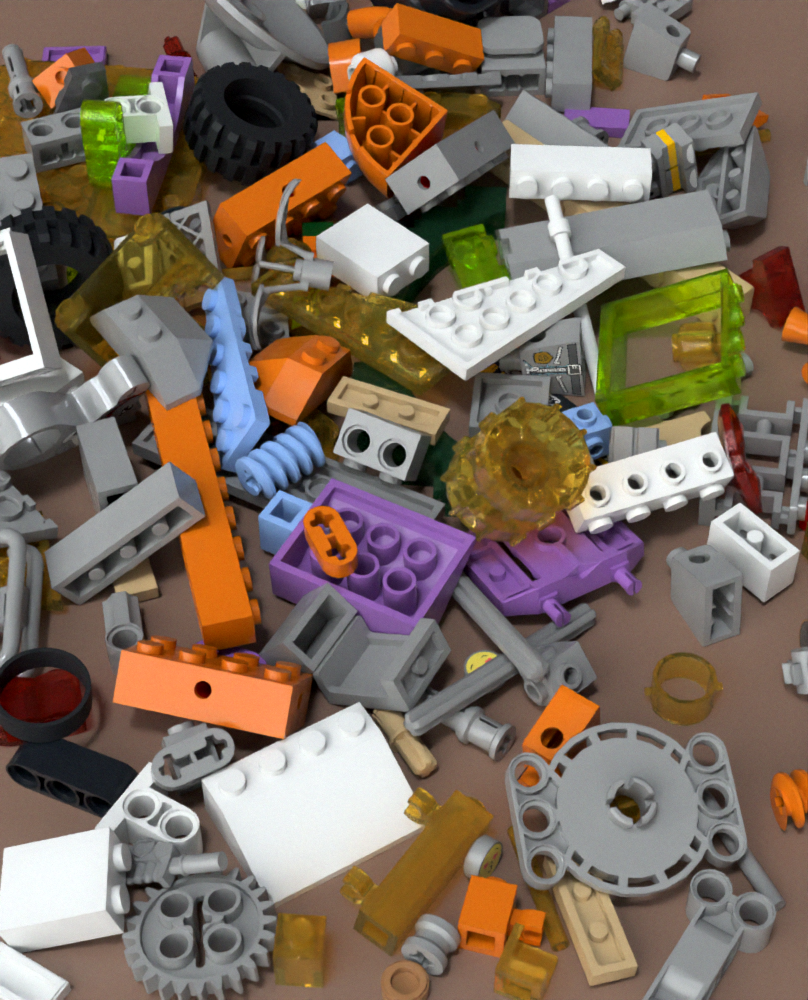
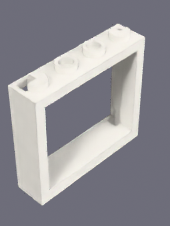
(35, 313)

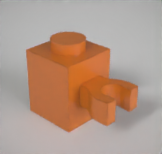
(491, 914)

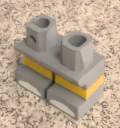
(671, 161)

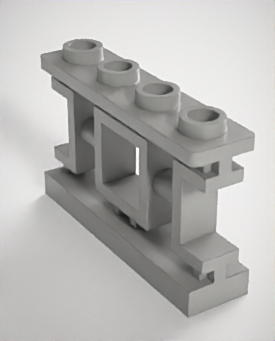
(768, 435)

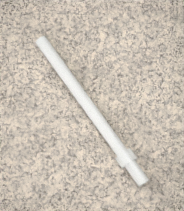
(560, 233)

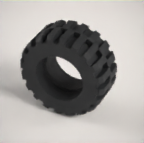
(248, 121)
(54, 239)

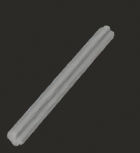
(490, 674)

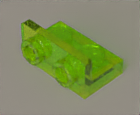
(473, 256)

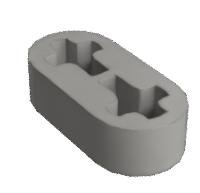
(188, 749)

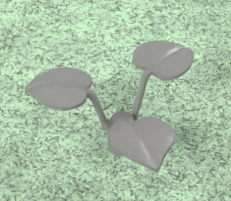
(309, 272)

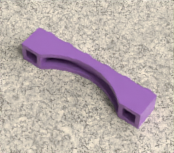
(143, 170)

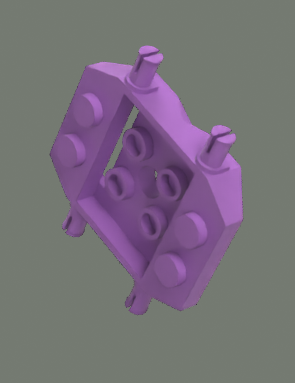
(562, 569)

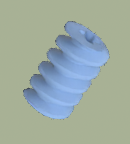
(280, 461)

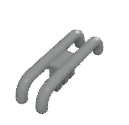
(20, 604)

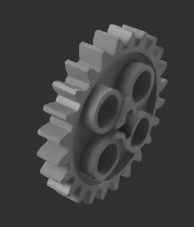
(170, 928)

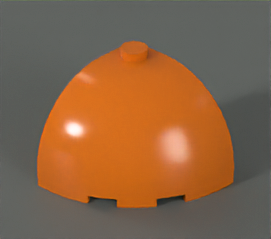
(388, 123)

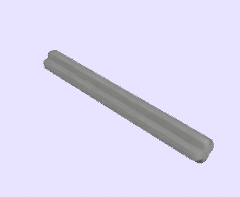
(500, 630)

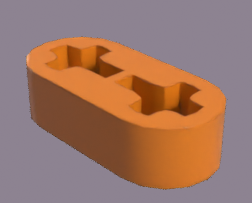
(323, 544)

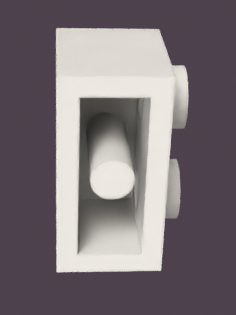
(755, 550)

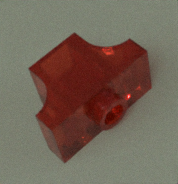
(774, 285)

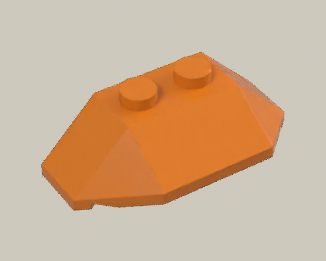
(300, 374)

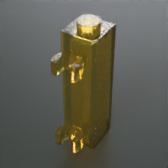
(421, 873)

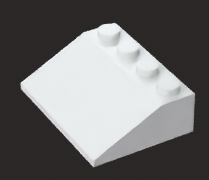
(312, 804)

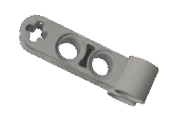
(712, 937)

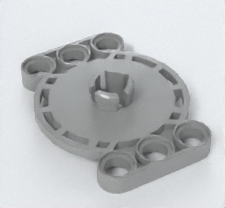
(605, 839)

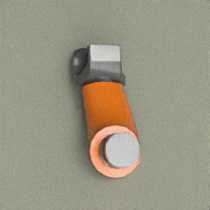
(352, 24)

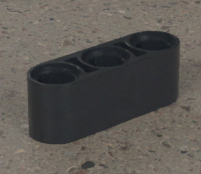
(71, 774)

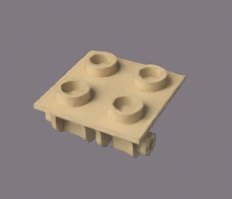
(316, 86)

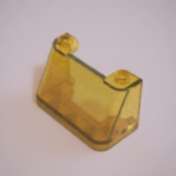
(148, 262)

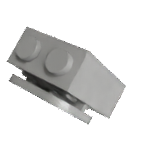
(515, 50)

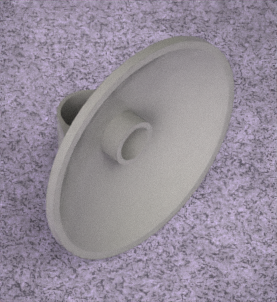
(259, 34)

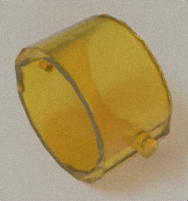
(689, 667)

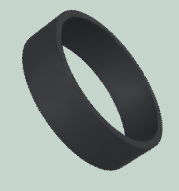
(51, 730)

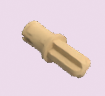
(402, 741)

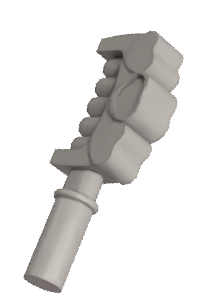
(163, 861)

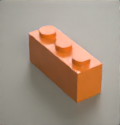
(432, 40)

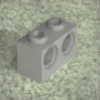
(54, 140)
(383, 439)

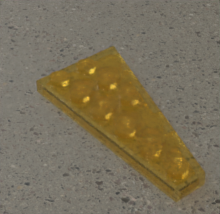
(357, 325)

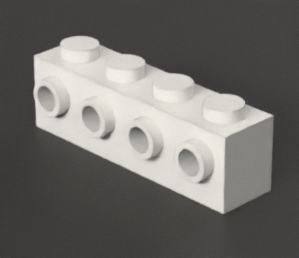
(580, 173)
(652, 482)

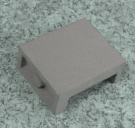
(381, 667)

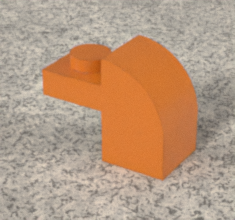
(340, 58)

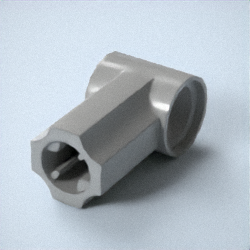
(122, 625)

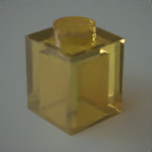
(300, 950)

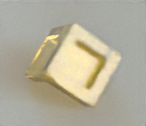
(523, 969)

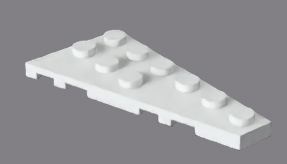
(502, 314)

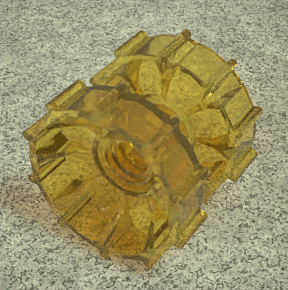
(544, 450)

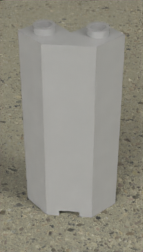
(641, 236)

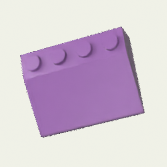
(403, 561)

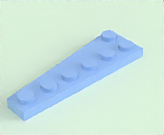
(238, 407)

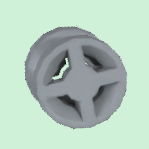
(431, 943)

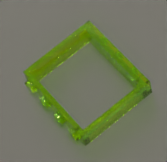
(658, 308)

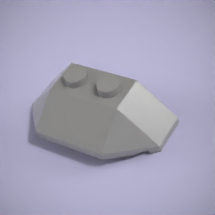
(738, 182)
(164, 343)

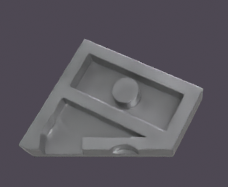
(82, 83)

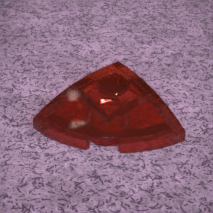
(733, 443)

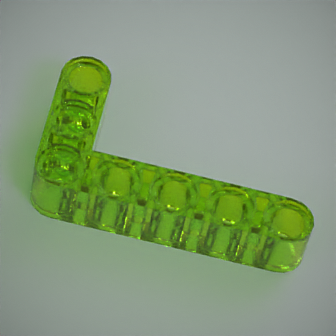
(105, 130)

